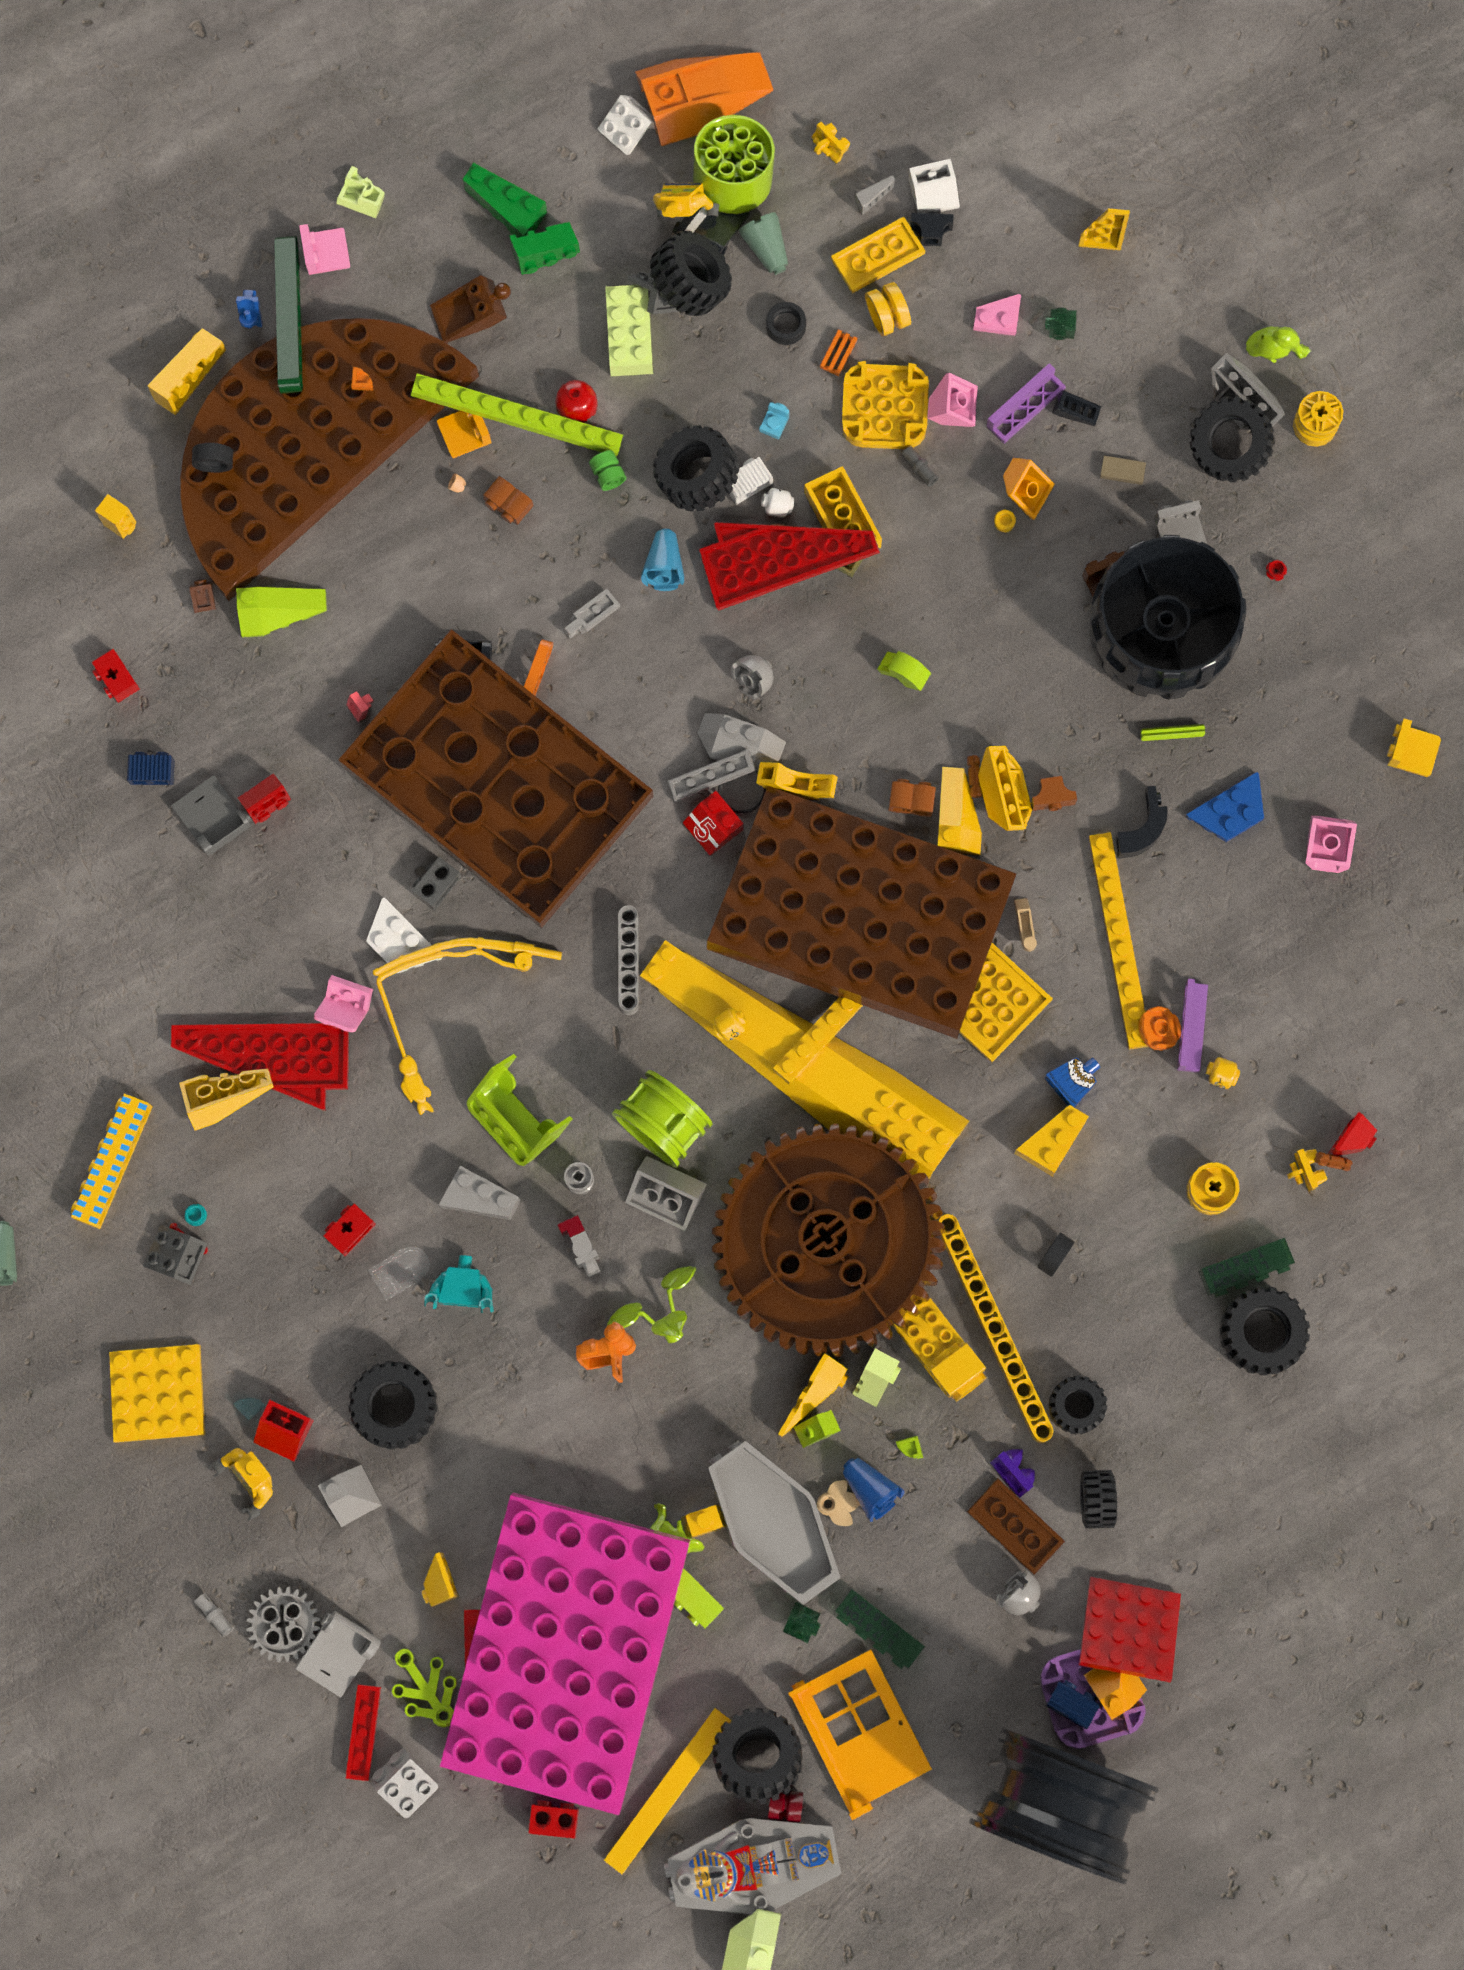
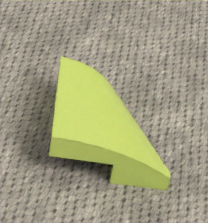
(360, 194)

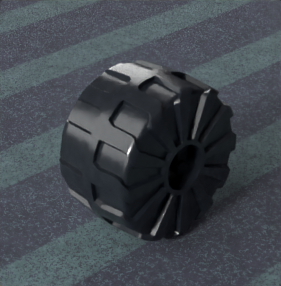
(1175, 582)

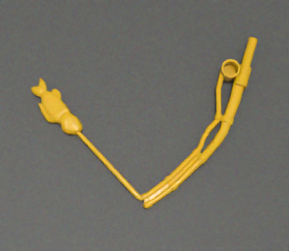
(412, 1083)

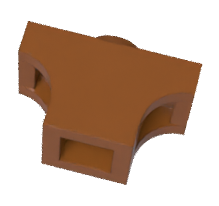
(1053, 795)

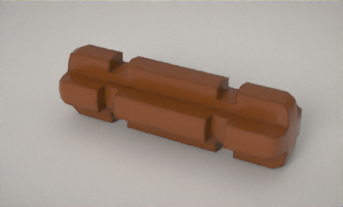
(974, 762)
(1333, 1161)

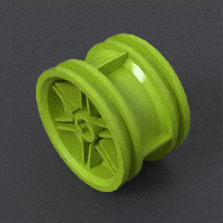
(662, 1118)

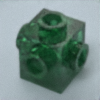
(1061, 323)
(802, 1623)

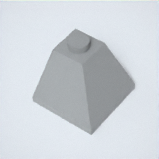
(350, 1495)

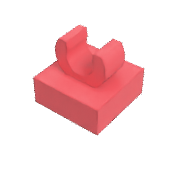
(359, 705)

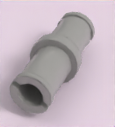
(214, 1615)

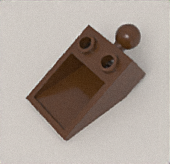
(470, 308)

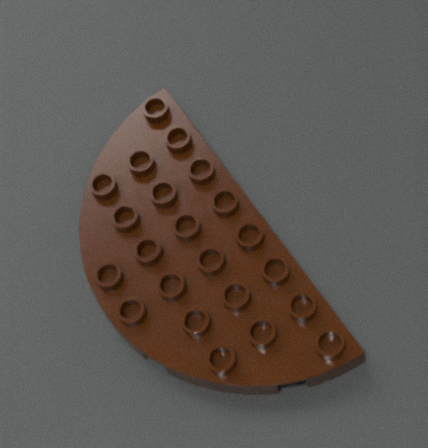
(305, 447)

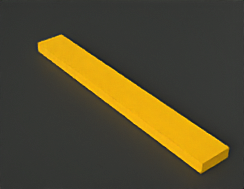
(666, 1793)

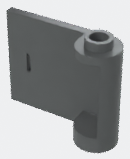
(211, 815)

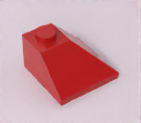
(1355, 1137)

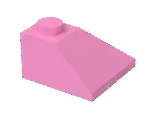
(953, 402)

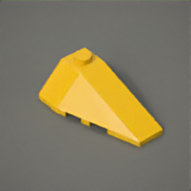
(1106, 230)
(958, 819)
(215, 1098)
(822, 1383)

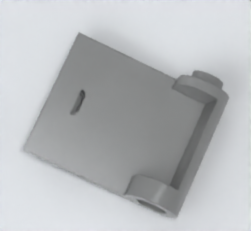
(337, 1653)

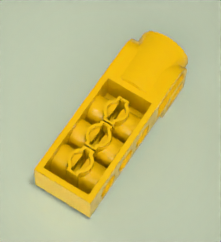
(942, 1351)

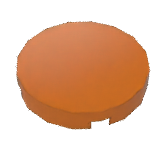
(1159, 1028)

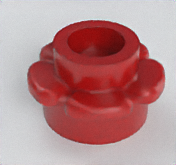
(1280, 566)

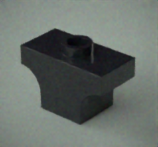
(931, 226)

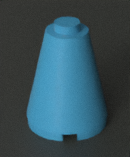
(663, 563)

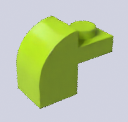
(905, 669)

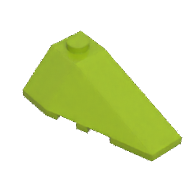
(271, 608)

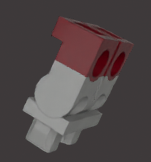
(582, 1247)

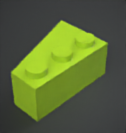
(696, 1601)

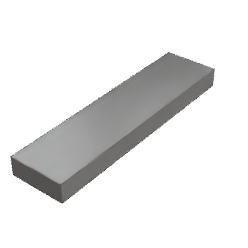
(711, 775)

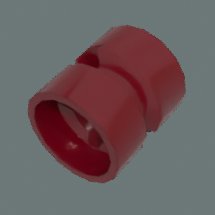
(787, 1806)

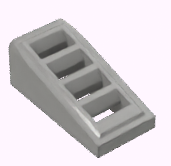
(871, 195)

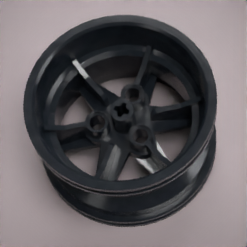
(1063, 1806)

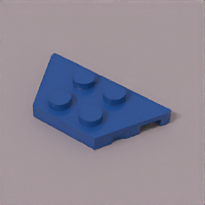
(1232, 810)

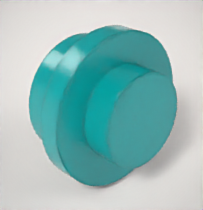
(195, 1215)

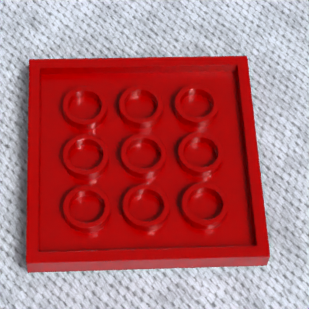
(1130, 1629)

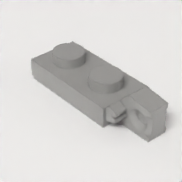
(592, 613)

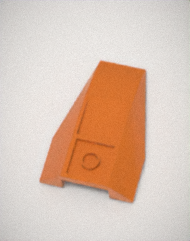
(700, 89)

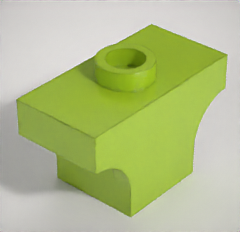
(817, 1428)

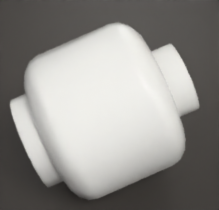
(777, 503)

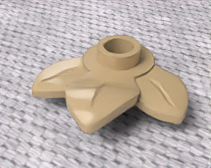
(842, 1503)

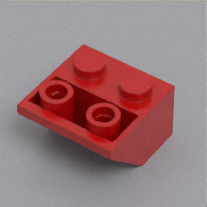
(264, 799)
(282, 1430)

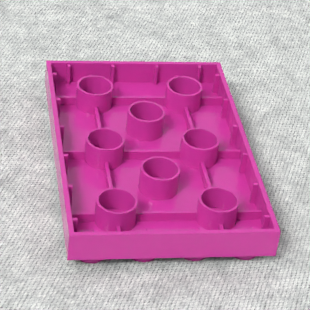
(565, 1653)

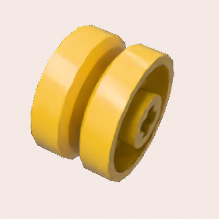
(888, 309)
(1219, 1177)

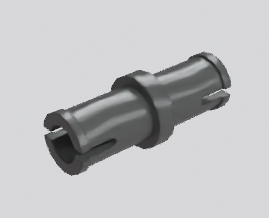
(920, 466)

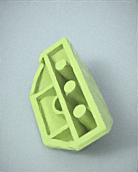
(752, 1942)

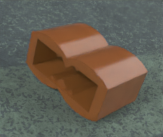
(507, 500)
(912, 798)

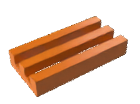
(846, 337)

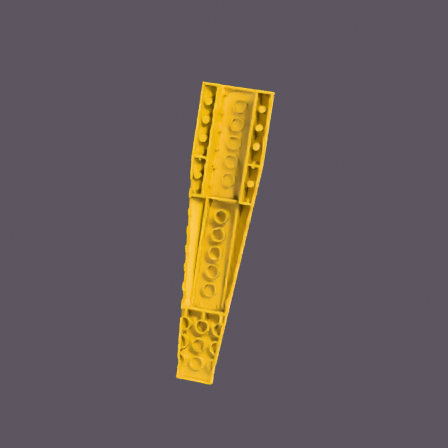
(838, 1082)

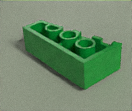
(507, 202)

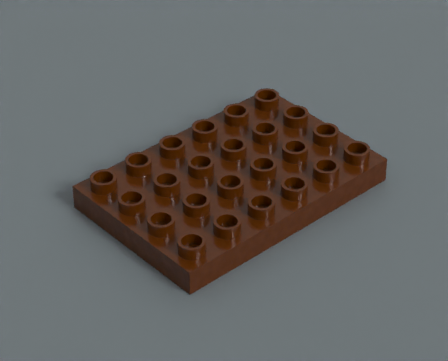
(496, 778)
(861, 912)

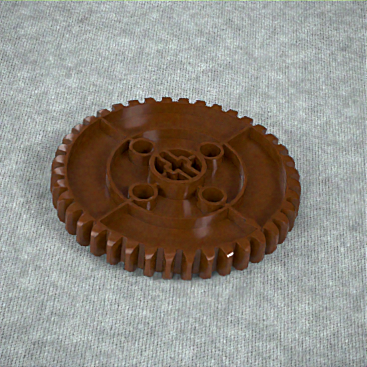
(889, 1246)

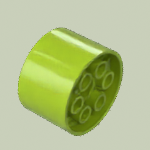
(756, 148)

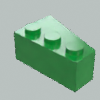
(544, 247)

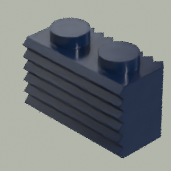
(150, 769)
(1072, 1704)

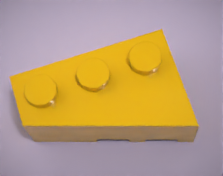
(1053, 1140)

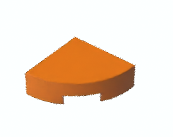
(361, 380)

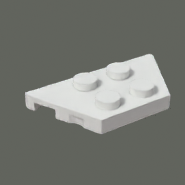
(394, 935)

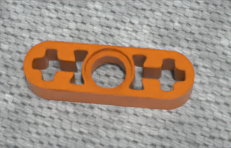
(538, 666)

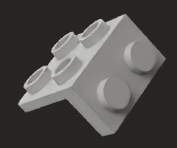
(1181, 521)
(403, 1783)

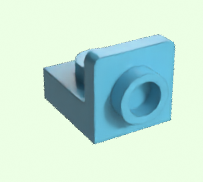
(775, 420)

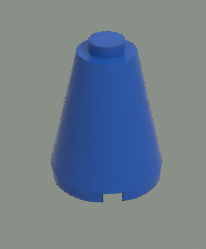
(871, 1488)

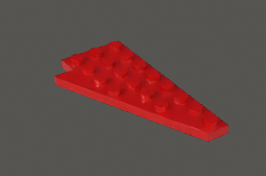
(769, 557)
(299, 1056)

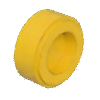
(1004, 521)

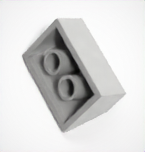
(665, 1193)

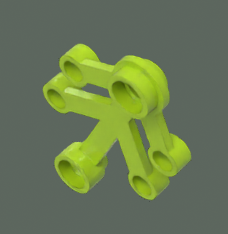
(427, 1690)

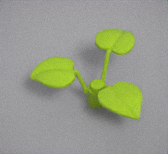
(668, 1326)

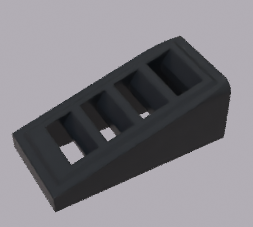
(1067, 413)

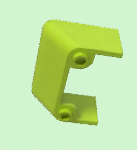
(508, 1118)

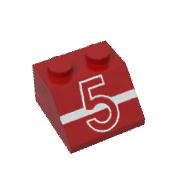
(713, 823)

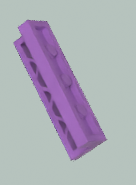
(1023, 395)
(1192, 1026)

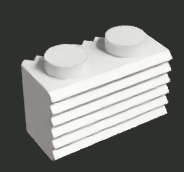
(751, 479)

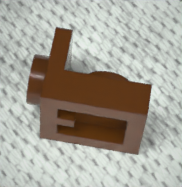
(202, 596)

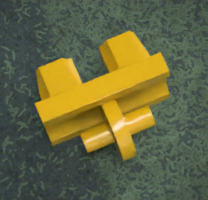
(827, 143)
(1311, 1178)

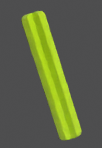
(1172, 732)

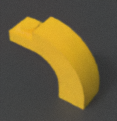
(796, 783)

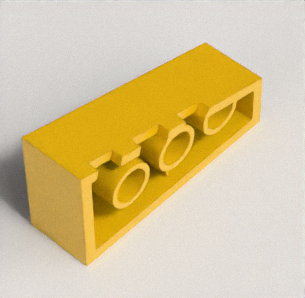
(186, 371)

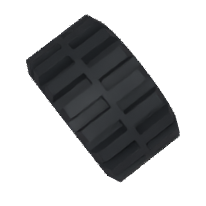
(1091, 1390)
(1098, 1499)

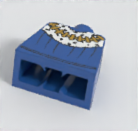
(1073, 1080)

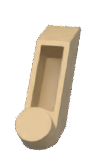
(1025, 924)

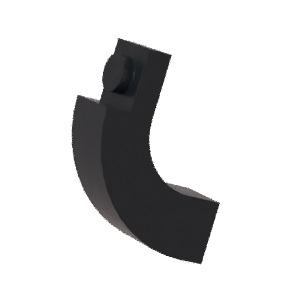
(1140, 840)

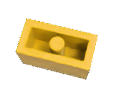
(116, 516)

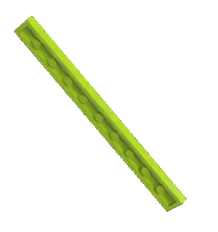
(515, 414)

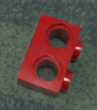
(553, 1826)

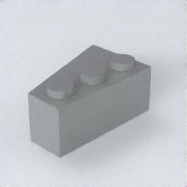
(478, 1196)

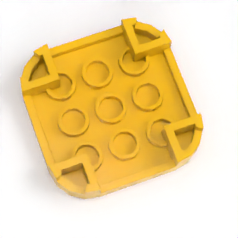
(885, 406)

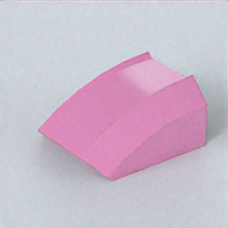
(1330, 844)

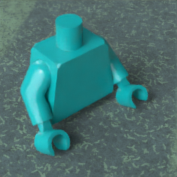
(461, 1287)

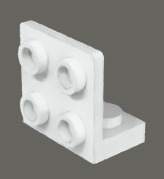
(626, 123)

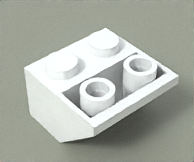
(934, 187)

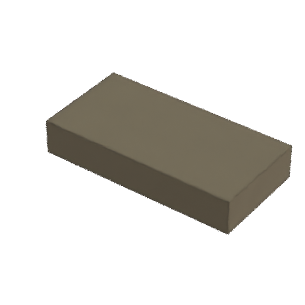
(1123, 470)

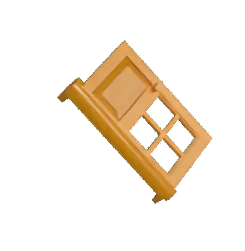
(876, 1758)

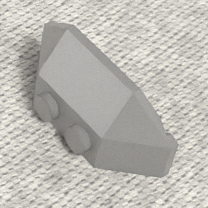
(1234, 379)
(728, 735)

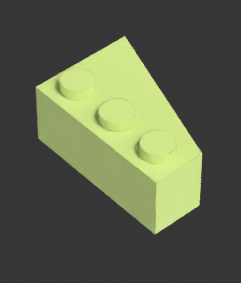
(876, 1377)

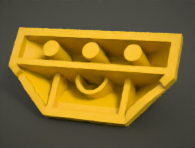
(1004, 789)

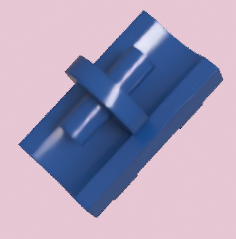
(249, 309)

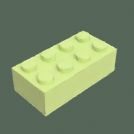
(629, 330)

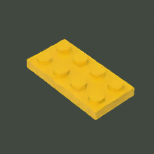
(878, 254)

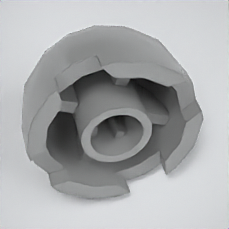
(753, 675)
(1021, 1594)

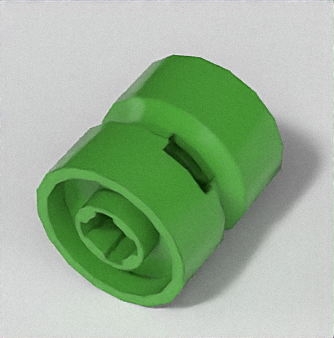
(607, 470)

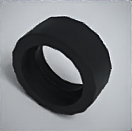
(786, 307)
(212, 457)
(1055, 1254)

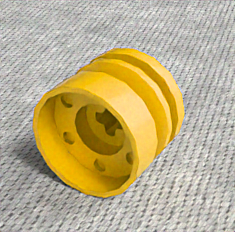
(1315, 429)

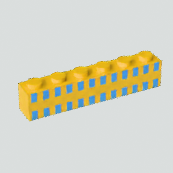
(111, 1161)

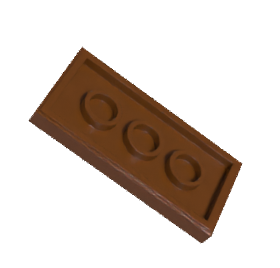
(1015, 1526)

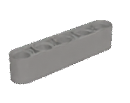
(624, 950)

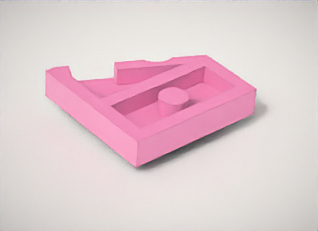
(998, 316)

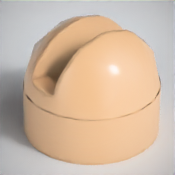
(456, 483)

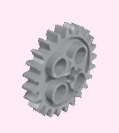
(263, 1627)

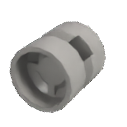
(579, 1178)

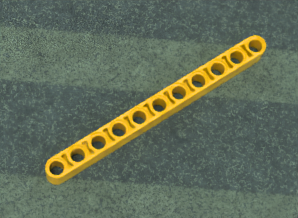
(995, 1339)

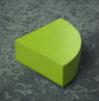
(910, 1447)

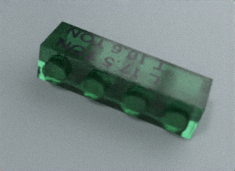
(1246, 1267)
(880, 1629)

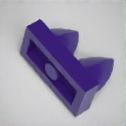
(1007, 1466)

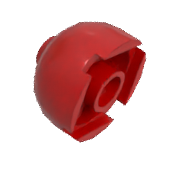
(576, 401)

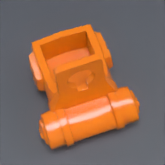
(607, 1350)

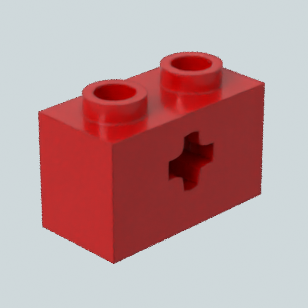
(111, 664)
(359, 1223)

